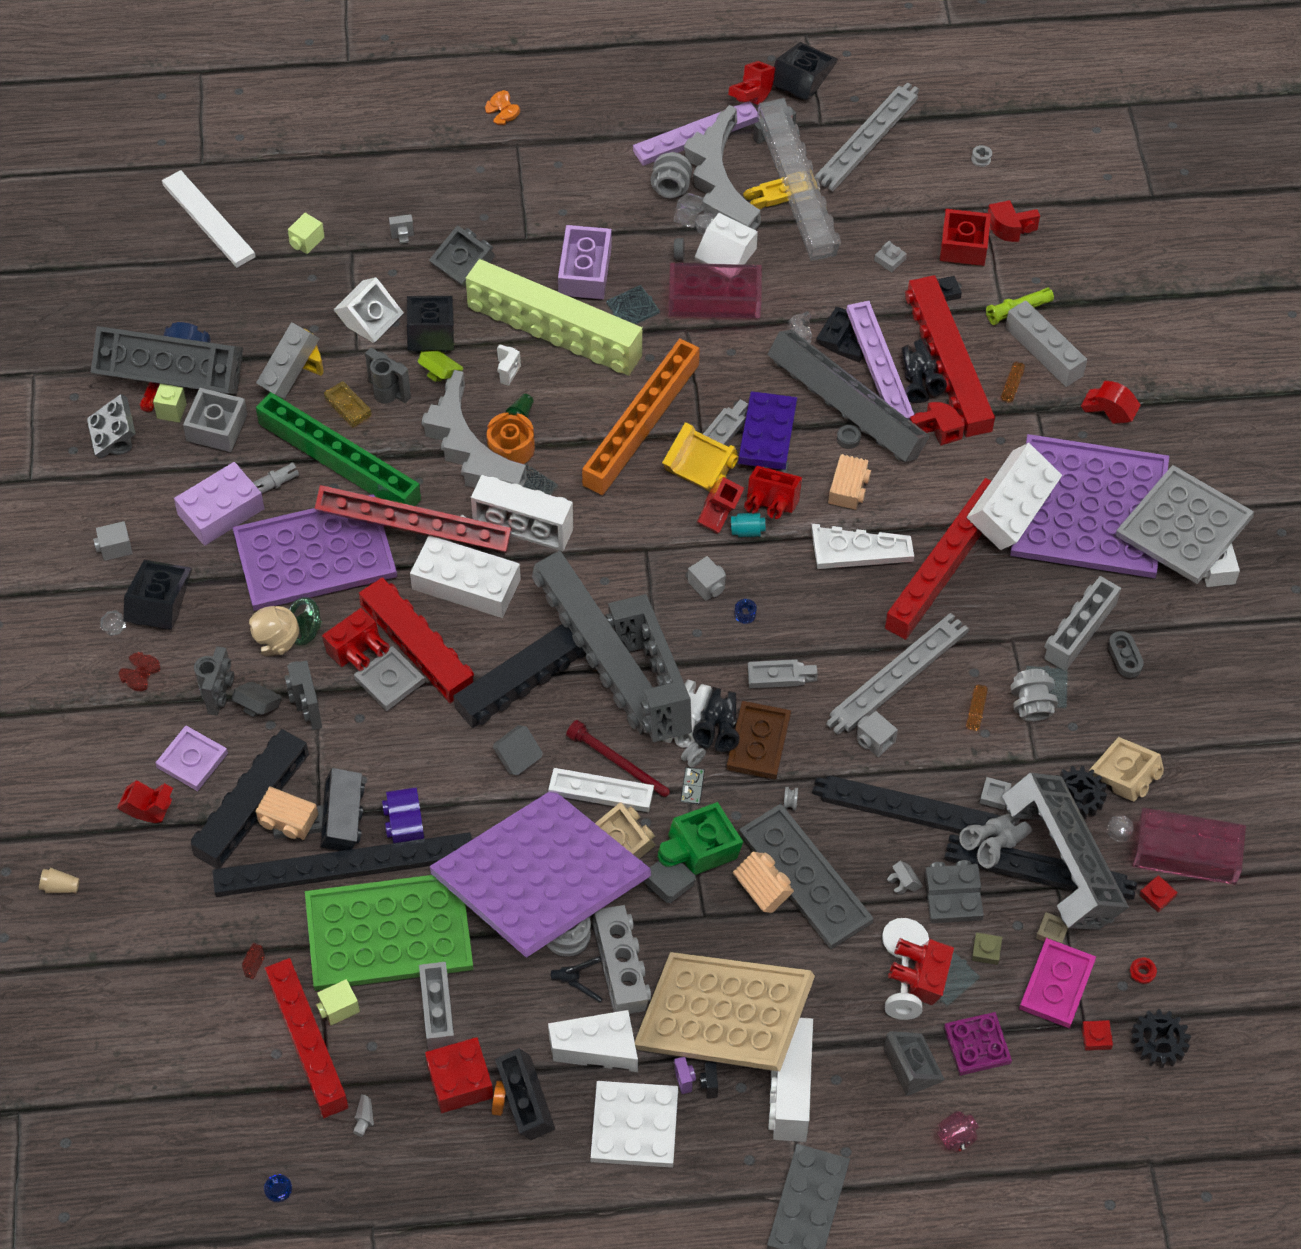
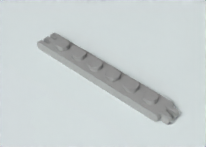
(867, 136)
(897, 674)

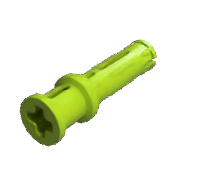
(1000, 311)

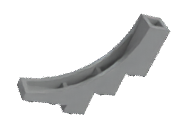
(710, 176)
(461, 445)

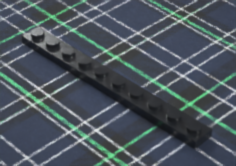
(335, 865)

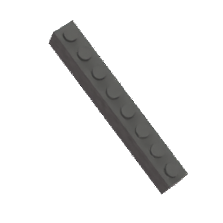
(848, 396)
(593, 634)

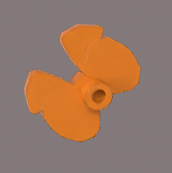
(501, 102)

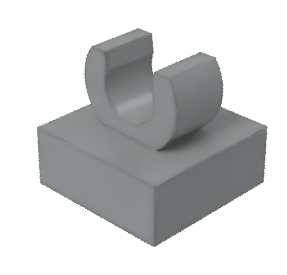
(401, 227)
(890, 256)
(907, 878)

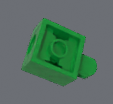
(701, 840)

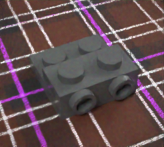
(460, 254)
(302, 692)
(953, 892)

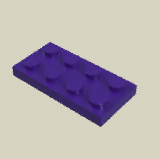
(767, 430)

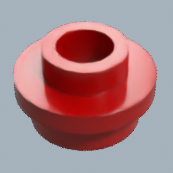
(1146, 964)

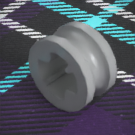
(981, 161)
(693, 754)
(790, 798)

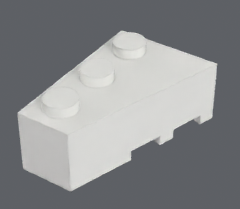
(595, 1040)

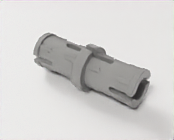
(276, 478)

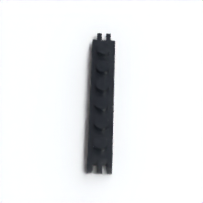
(898, 805)
(1030, 867)

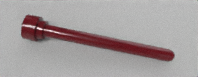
(578, 732)

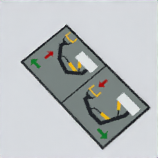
(692, 785)

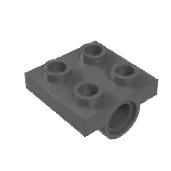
(388, 377)
(112, 428)
(213, 679)

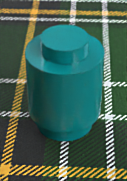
(748, 525)

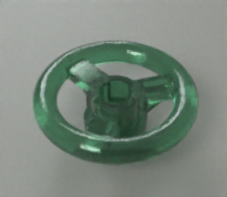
(308, 622)

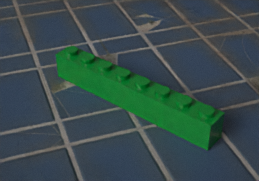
(336, 451)

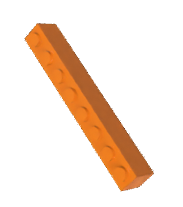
(640, 417)

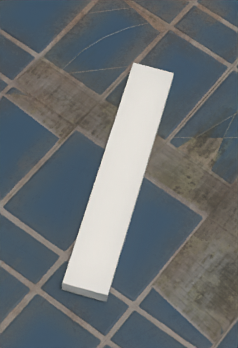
(208, 219)

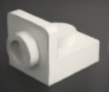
(509, 363)

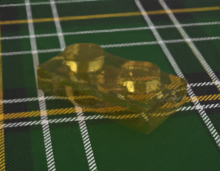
(347, 403)

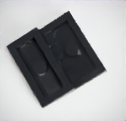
(840, 336)

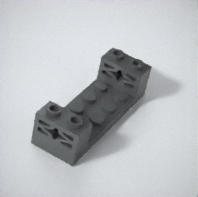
(166, 360)
(668, 705)
(1098, 895)

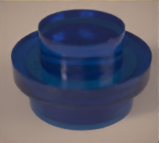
(278, 1188)

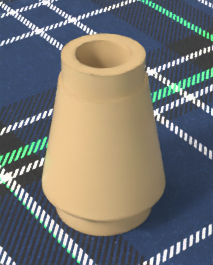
(58, 882)

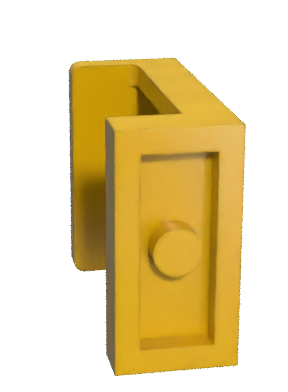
(699, 458)

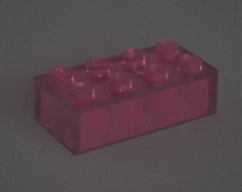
(715, 290)
(1189, 846)

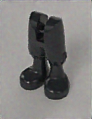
(915, 366)
(721, 712)

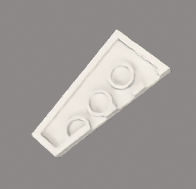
(848, 548)

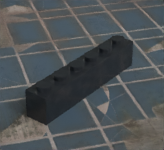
(517, 676)
(238, 809)

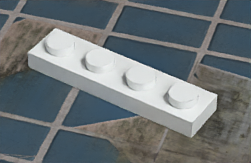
(601, 789)

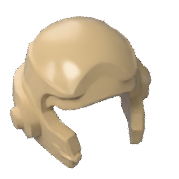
(274, 627)

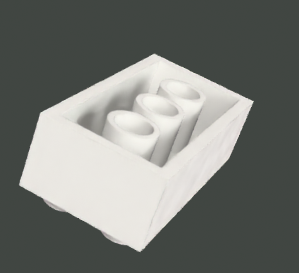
(1014, 496)
(527, 512)
(465, 576)
(792, 1088)

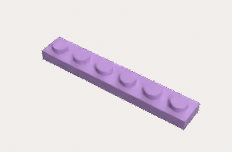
(675, 140)
(878, 357)

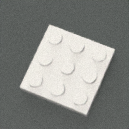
(634, 1124)

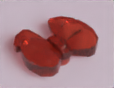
(137, 678)

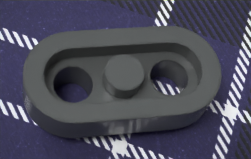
(1125, 656)

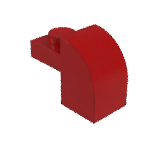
(756, 83)
(1010, 225)
(1114, 399)
(941, 420)
(719, 503)
(146, 802)

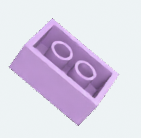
(584, 262)
(219, 503)

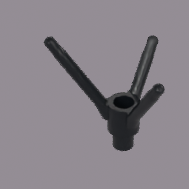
(571, 975)

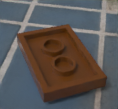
(761, 740)

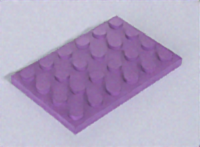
(310, 556)

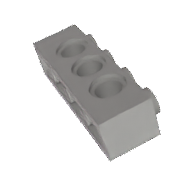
(617, 921)

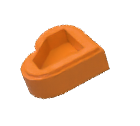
(498, 1099)

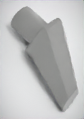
(363, 1116)

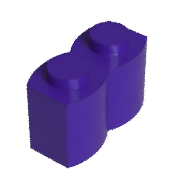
(404, 815)

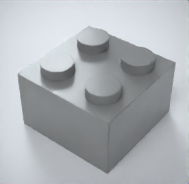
(215, 419)

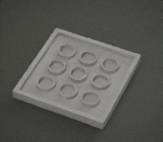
(1184, 524)

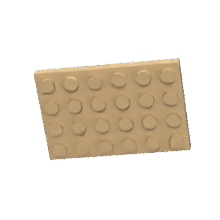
(725, 1011)

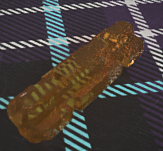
(1013, 382)
(977, 707)

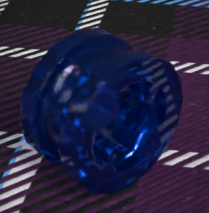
(745, 618)

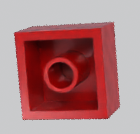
(965, 237)
(459, 1075)

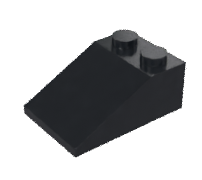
(802, 70)
(430, 323)
(156, 594)

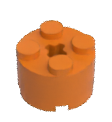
(511, 437)

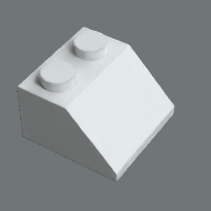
(726, 242)
(369, 310)

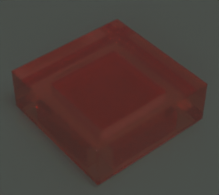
(253, 961)

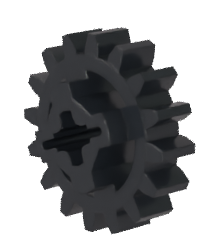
(1091, 792)
(1163, 1049)

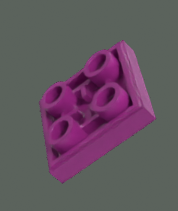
(977, 1043)

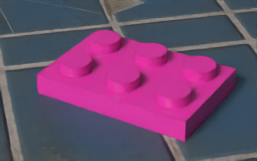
(1057, 983)

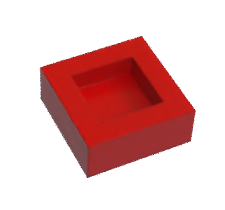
(1158, 893)
(1097, 1035)

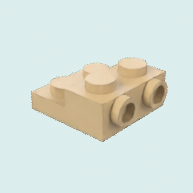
(1128, 768)
(623, 827)

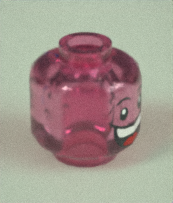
(958, 1131)

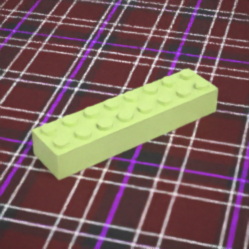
(554, 317)

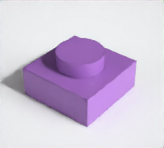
(684, 1074)

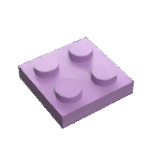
(191, 758)

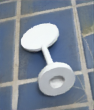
(903, 1005)

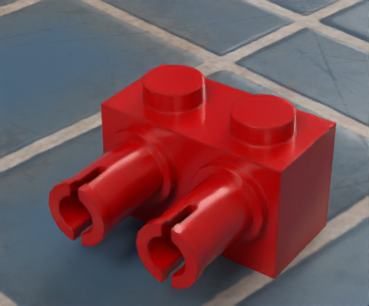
(774, 490)
(351, 638)
(930, 971)

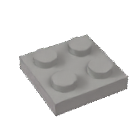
(389, 678)

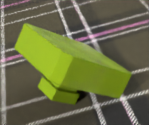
(439, 365)

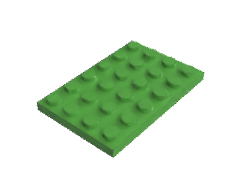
(385, 931)

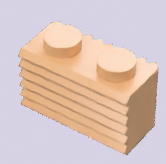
(849, 481)
(286, 813)
(763, 881)

